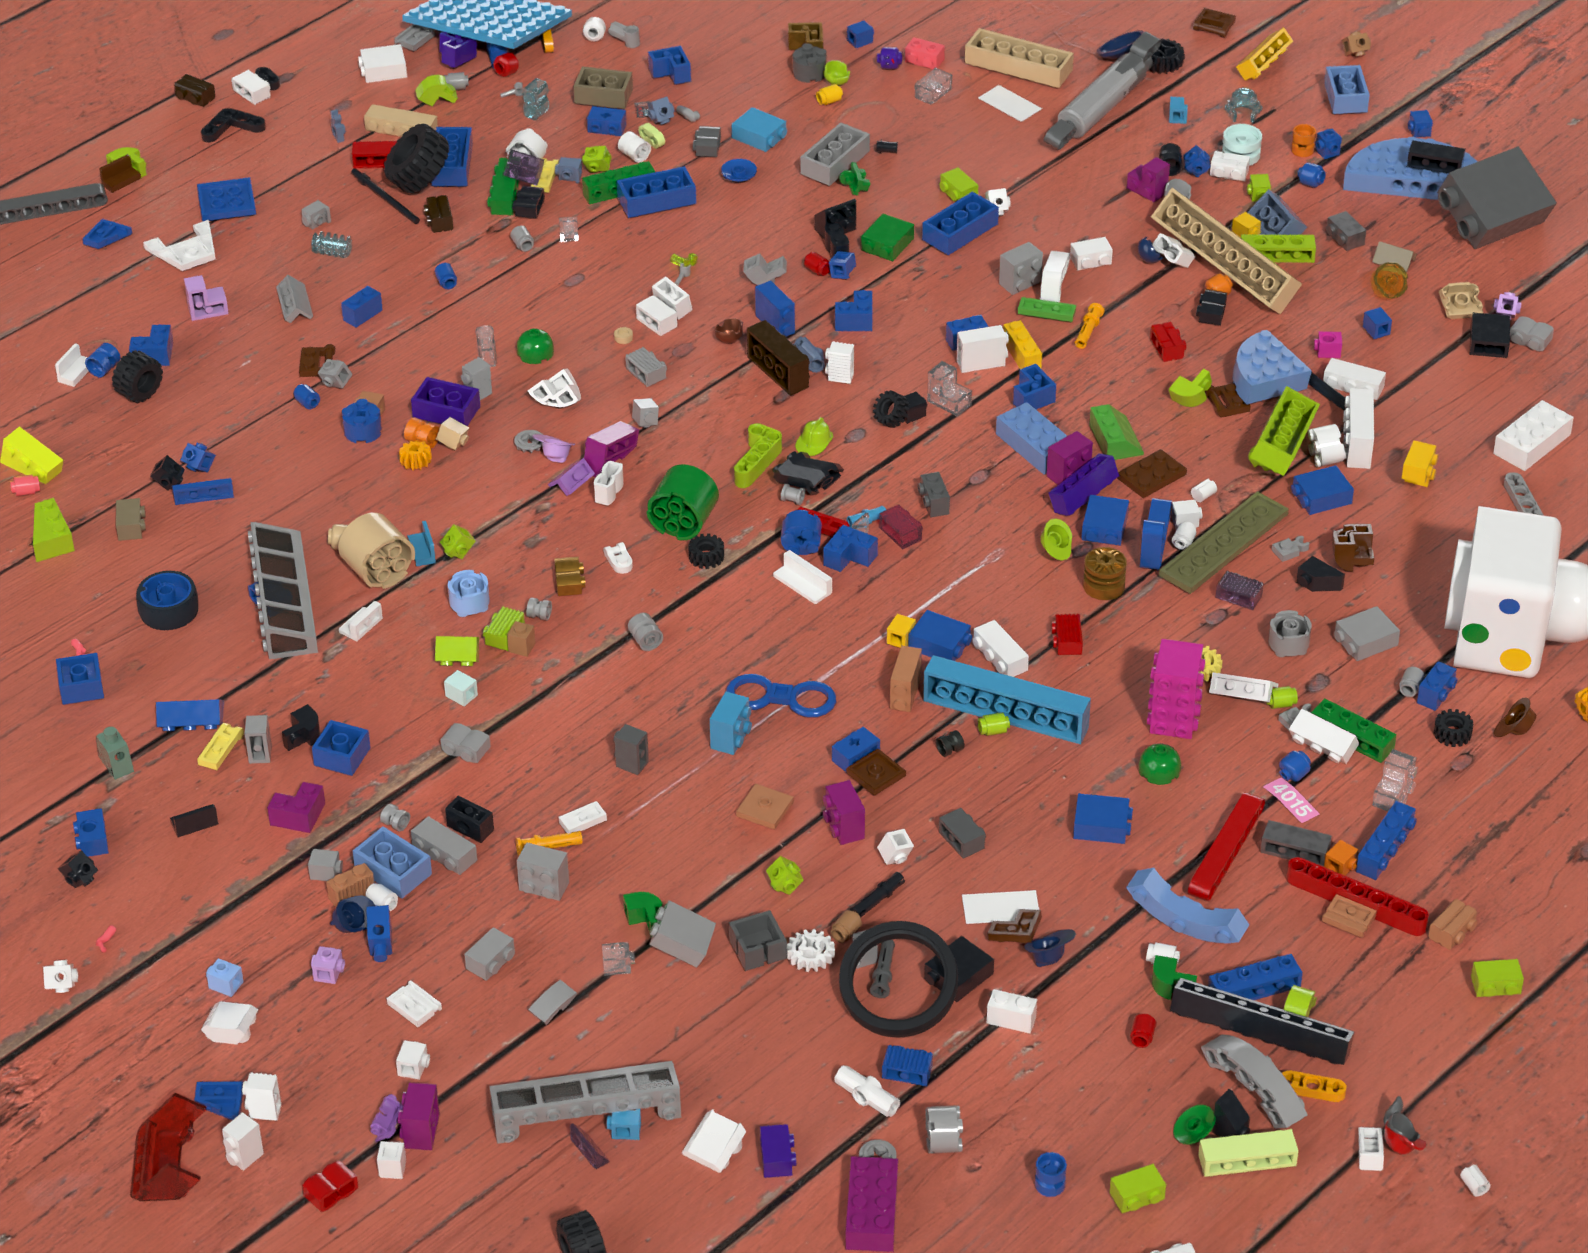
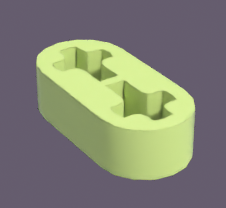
(651, 135)

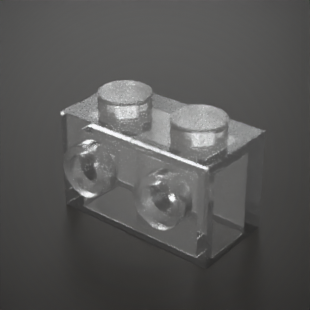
(933, 86)

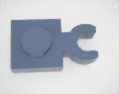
(338, 129)

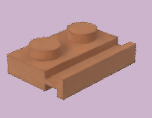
(1349, 916)

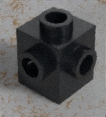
(167, 473)
(78, 870)

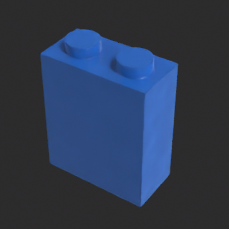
(775, 308)
(1322, 490)
(1105, 520)
(940, 636)
(1102, 818)

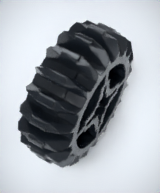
(1168, 57)

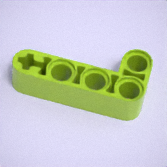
(765, 448)

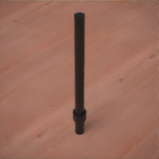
(365, 180)

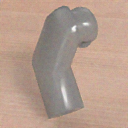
(688, 113)

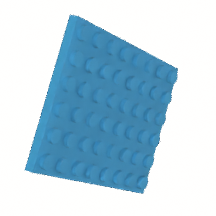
(491, 21)

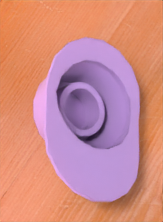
(554, 448)

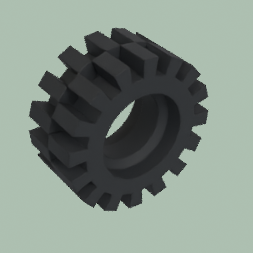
(898, 412)
(706, 543)
(1453, 719)

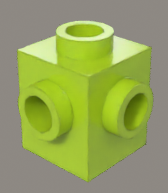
(596, 158)
(457, 542)
(784, 875)

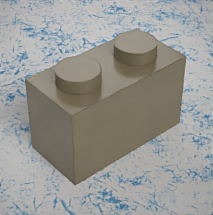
(129, 519)

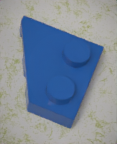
(105, 233)
(221, 1097)

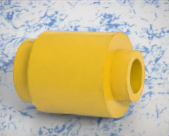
(829, 94)

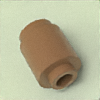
(845, 926)

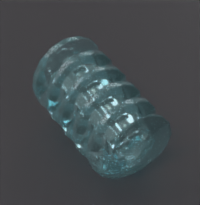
(331, 245)

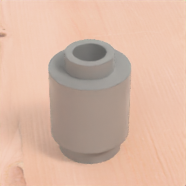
(457, 80)
(522, 238)
(1411, 681)

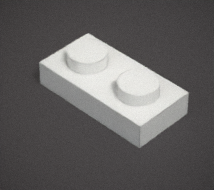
(583, 818)

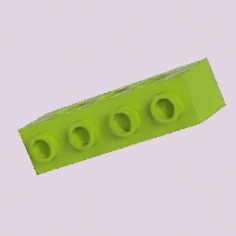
(1284, 247)

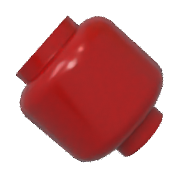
(506, 64)

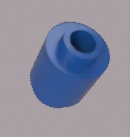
(446, 275)
(306, 396)

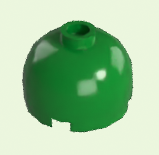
(535, 346)
(1160, 764)

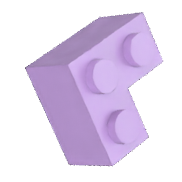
(204, 302)

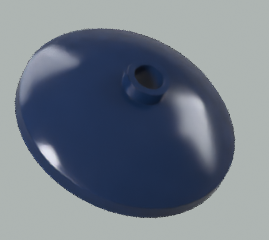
(1119, 45)

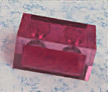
(900, 526)

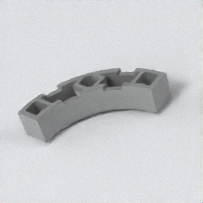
(1257, 1074)

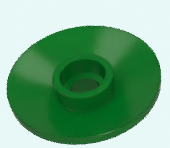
(1194, 1124)

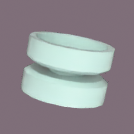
(1243, 140)

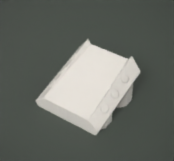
(230, 1022)
(715, 1141)

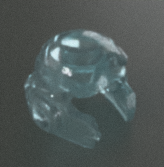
(1245, 98)

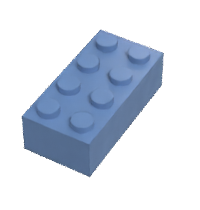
(1028, 434)

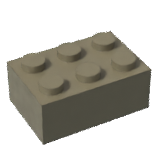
(603, 87)

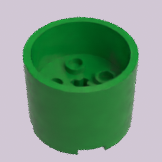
(682, 502)

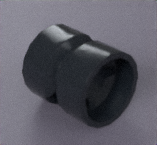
(1172, 154)

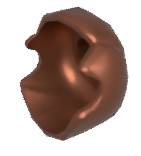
(730, 330)

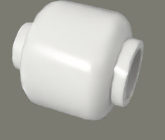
(594, 29)

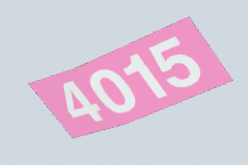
(1292, 799)

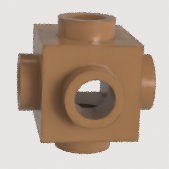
(1356, 44)

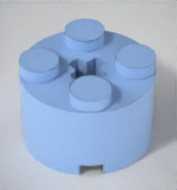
(468, 593)

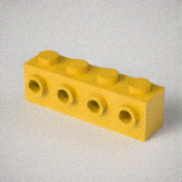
(1264, 54)

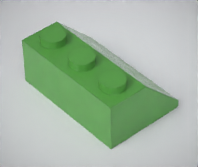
(1114, 432)

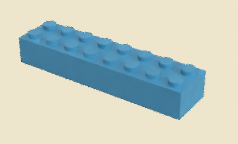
(1024, 702)

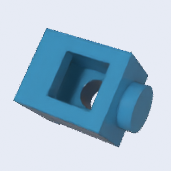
(1178, 110)
(625, 1124)

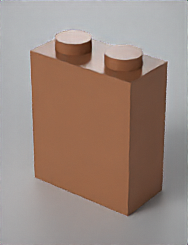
(905, 678)

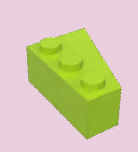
(50, 532)

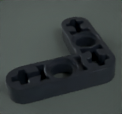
(231, 117)

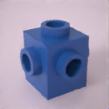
(1328, 143)
(1196, 161)
(197, 457)

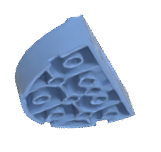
(1384, 170)

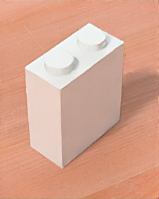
(382, 63)
(981, 348)

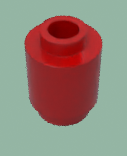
(817, 264)
(1143, 1030)

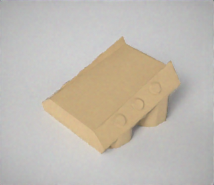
(1460, 300)

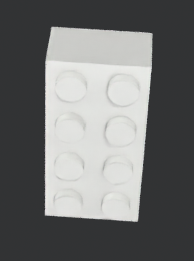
(1359, 428)
(1533, 435)

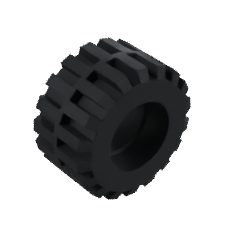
(137, 376)
(579, 1234)

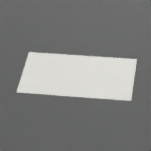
(1010, 103)
(997, 906)

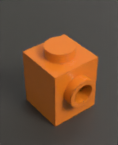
(1341, 858)

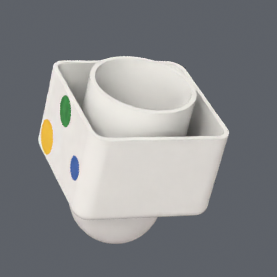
(1514, 593)

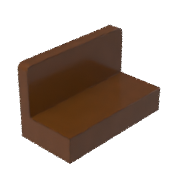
(118, 174)

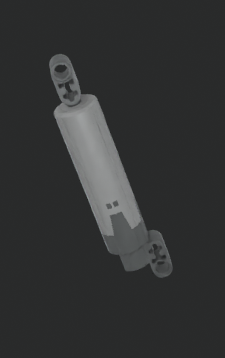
(1104, 92)

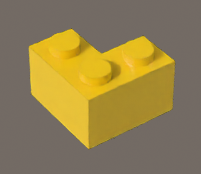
(1419, 464)

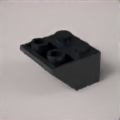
(842, 214)

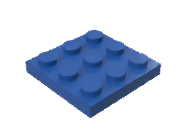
(226, 199)

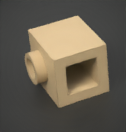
(453, 433)

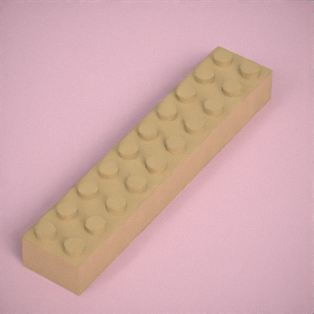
(1226, 250)

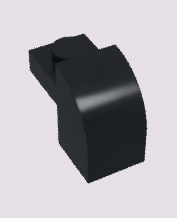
(304, 728)

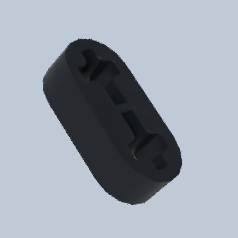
(269, 76)

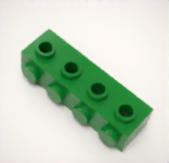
(604, 185)
(1373, 739)

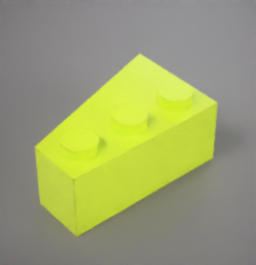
(30, 456)

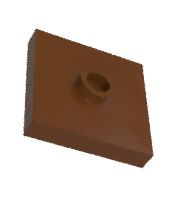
(876, 772)

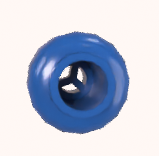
(1311, 174)
(1294, 766)

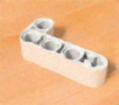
(1054, 275)

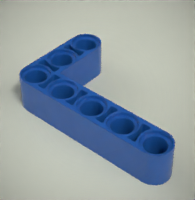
(1155, 534)

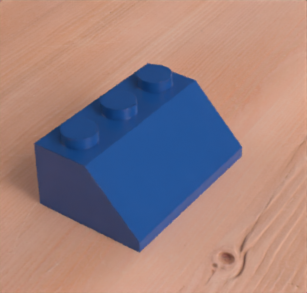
(189, 714)

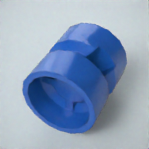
(102, 360)
(1050, 1174)

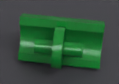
(855, 179)

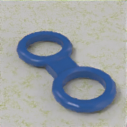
(786, 694)

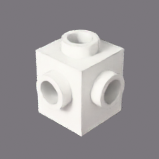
(1001, 198)
(52, 978)

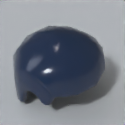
(1148, 252)

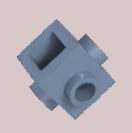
(661, 110)

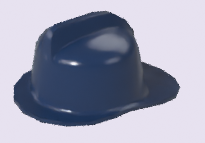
(351, 914)
(1050, 948)

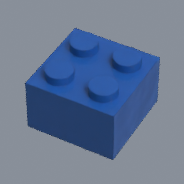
(79, 678)
(341, 747)

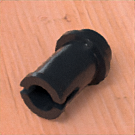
(883, 146)

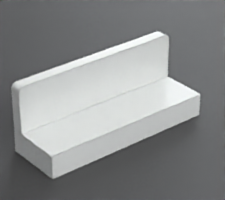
(804, 578)
(1241, 687)

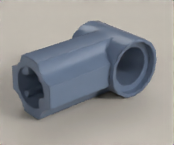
(815, 354)

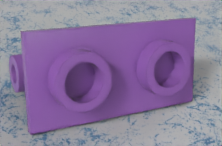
(385, 1125)

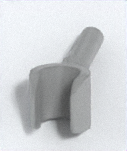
(517, 90)
(684, 272)

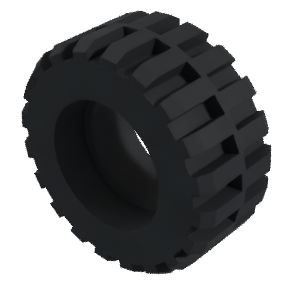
(416, 158)

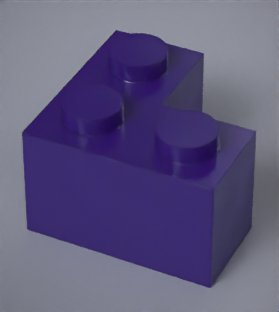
(457, 49)

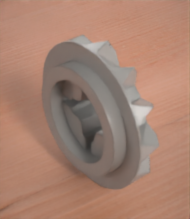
(521, 441)
(880, 1147)

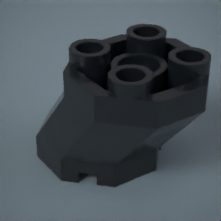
(807, 473)

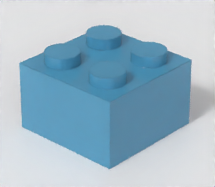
(730, 723)

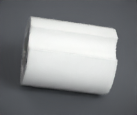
(1204, 490)
(1475, 1180)

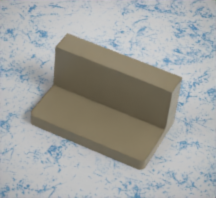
(1393, 254)

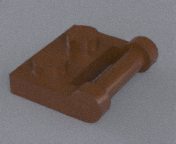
(1215, 18)
(311, 359)
(1233, 402)

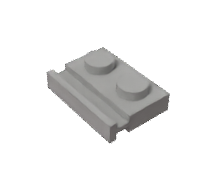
(414, 37)

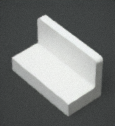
(71, 366)
(362, 621)

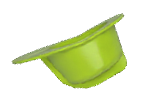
(814, 437)
(1057, 539)

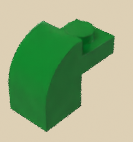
(641, 908)
(1166, 976)

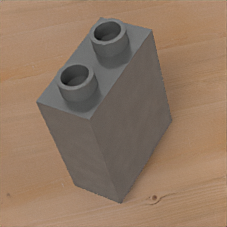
(1496, 197)

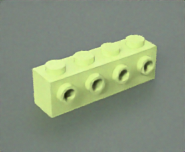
(1248, 1152)

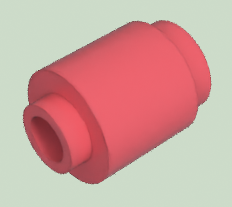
(25, 485)

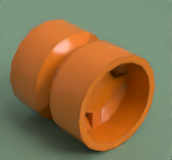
(1303, 140)
(419, 430)

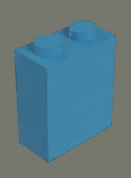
(759, 129)

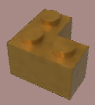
(805, 33)

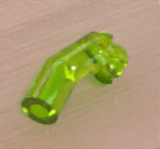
(691, 260)

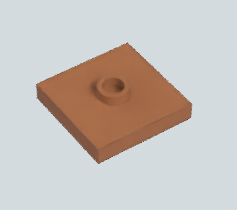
(765, 806)

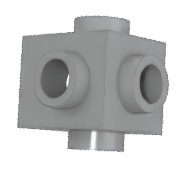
(334, 373)

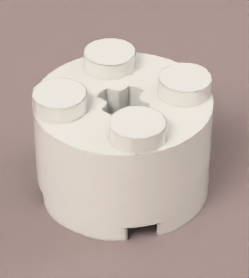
(529, 143)
(1326, 445)

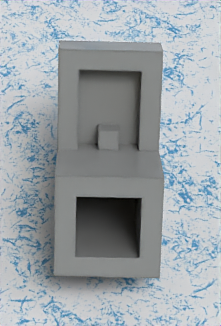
(760, 271)

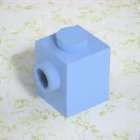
(224, 977)

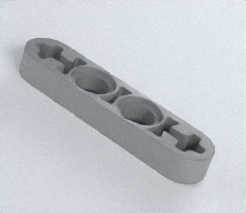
(1521, 487)

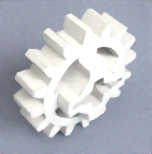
(810, 950)

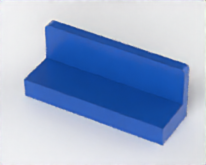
(203, 491)

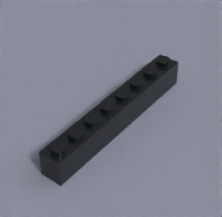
(1262, 1021)

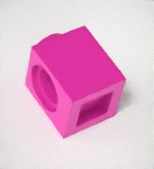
(1328, 344)

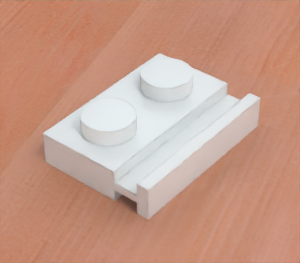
(414, 1003)

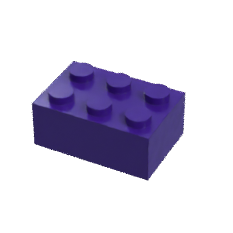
(440, 399)

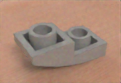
(551, 1001)

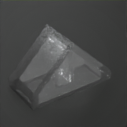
(568, 229)

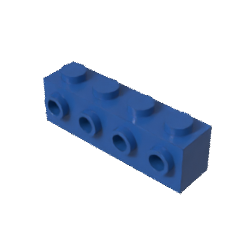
(1386, 840)
(1259, 979)

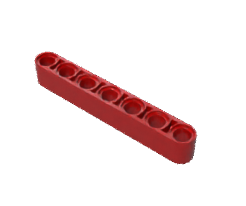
(1226, 846)
(1328, 883)

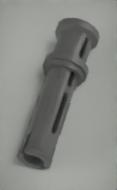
(882, 975)

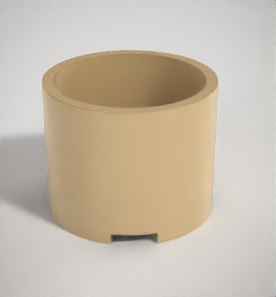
(376, 550)

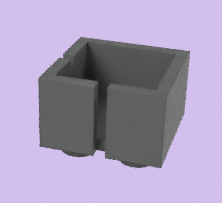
(757, 940)

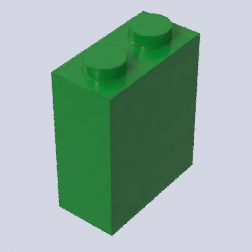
(887, 237)

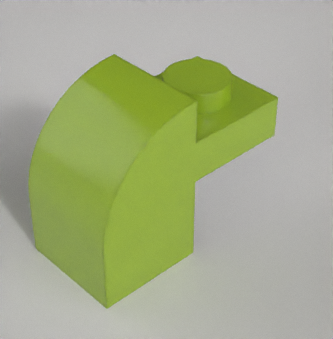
(434, 87)
(137, 162)
(1191, 393)
(1300, 1001)

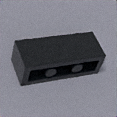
(1435, 157)

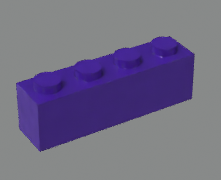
(1084, 482)

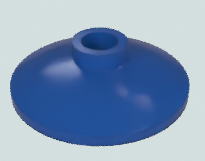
(739, 170)

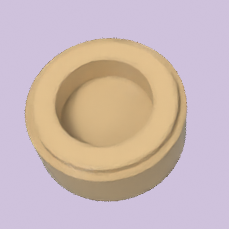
(623, 335)

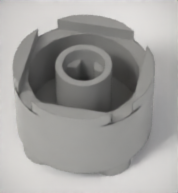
(1289, 634)
(943, 1129)

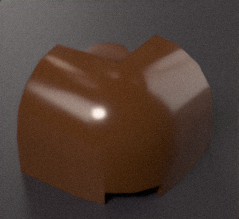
(1353, 546)

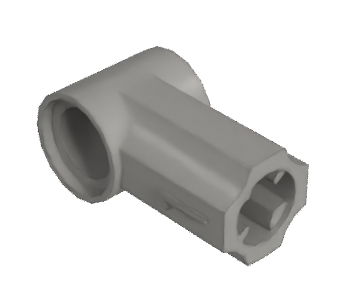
(629, 34)

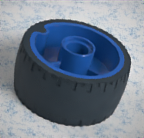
(167, 600)

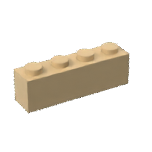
(395, 121)

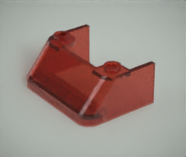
(159, 1149)

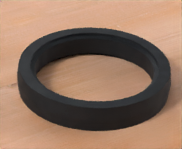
(890, 931)

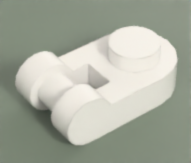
(621, 563)

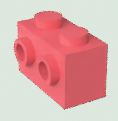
(924, 53)

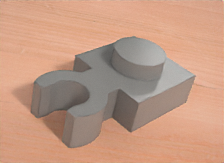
(1290, 549)
(1290, 715)

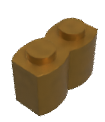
(568, 576)

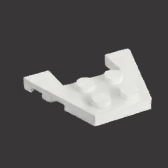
(188, 252)

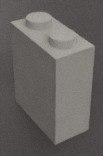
(1367, 633)
(682, 933)

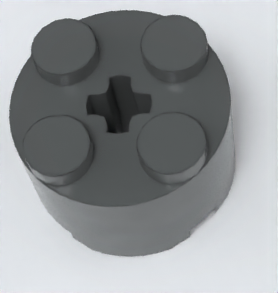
(809, 63)

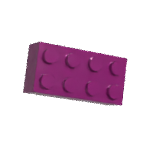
(872, 1204)

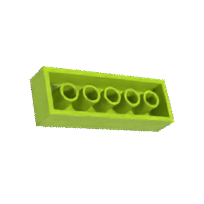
(1284, 431)

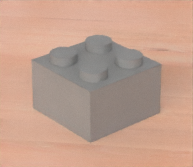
(1020, 268)
(543, 871)

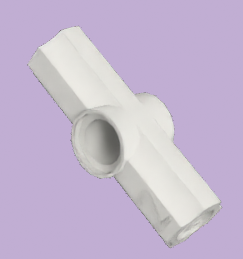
(867, 1091)

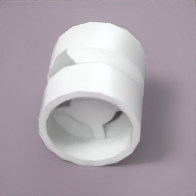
(634, 147)

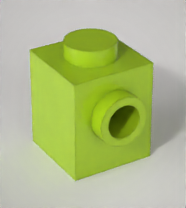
(1258, 186)

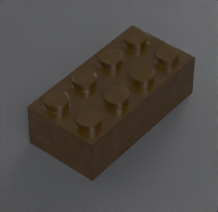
(778, 357)

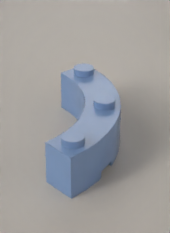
(1184, 913)

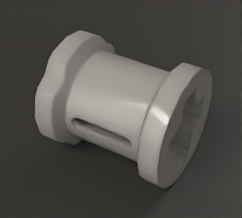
(793, 494)

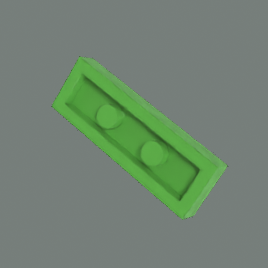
(1047, 309)

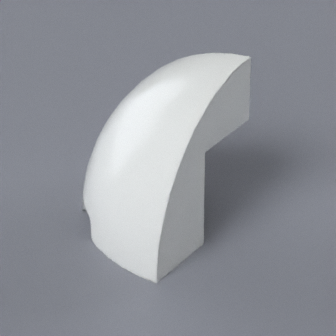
(557, 391)

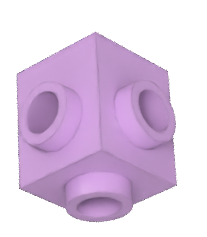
(1507, 298)
(327, 965)

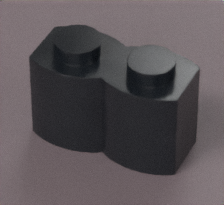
(529, 202)
(835, 239)
(1212, 306)

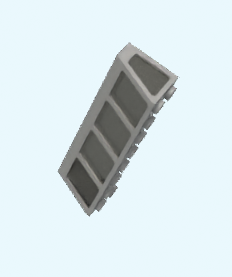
(282, 591)
(584, 1096)

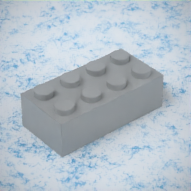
(835, 153)

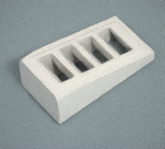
(1370, 1150)

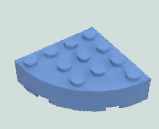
(1266, 368)

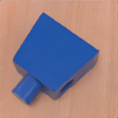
(379, 937)

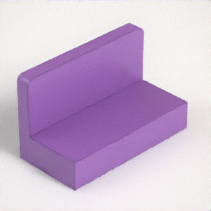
(573, 477)

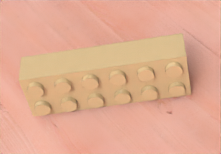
(1019, 58)

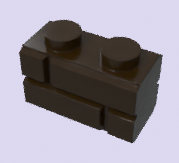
(194, 90)
(438, 214)

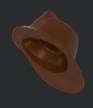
(1517, 720)

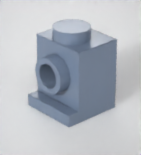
(569, 169)

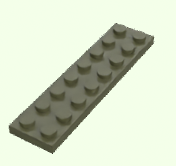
(1223, 542)

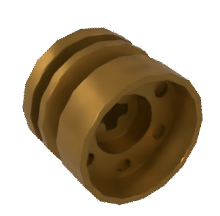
(1104, 573)

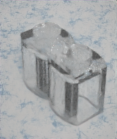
(486, 344)

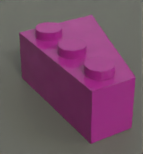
(610, 445)

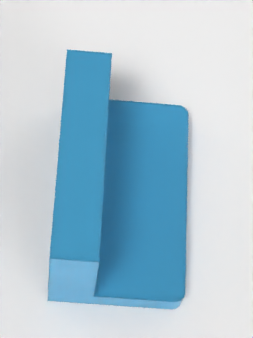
(423, 546)

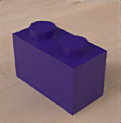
(776, 1150)

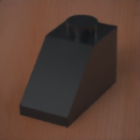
(1319, 576)
(1230, 1116)

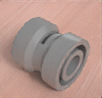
(539, 608)
(393, 816)

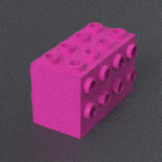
(1176, 689)

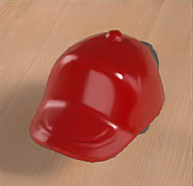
(1400, 1131)

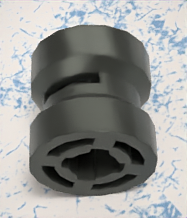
(950, 743)

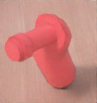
(80, 650)
(105, 937)

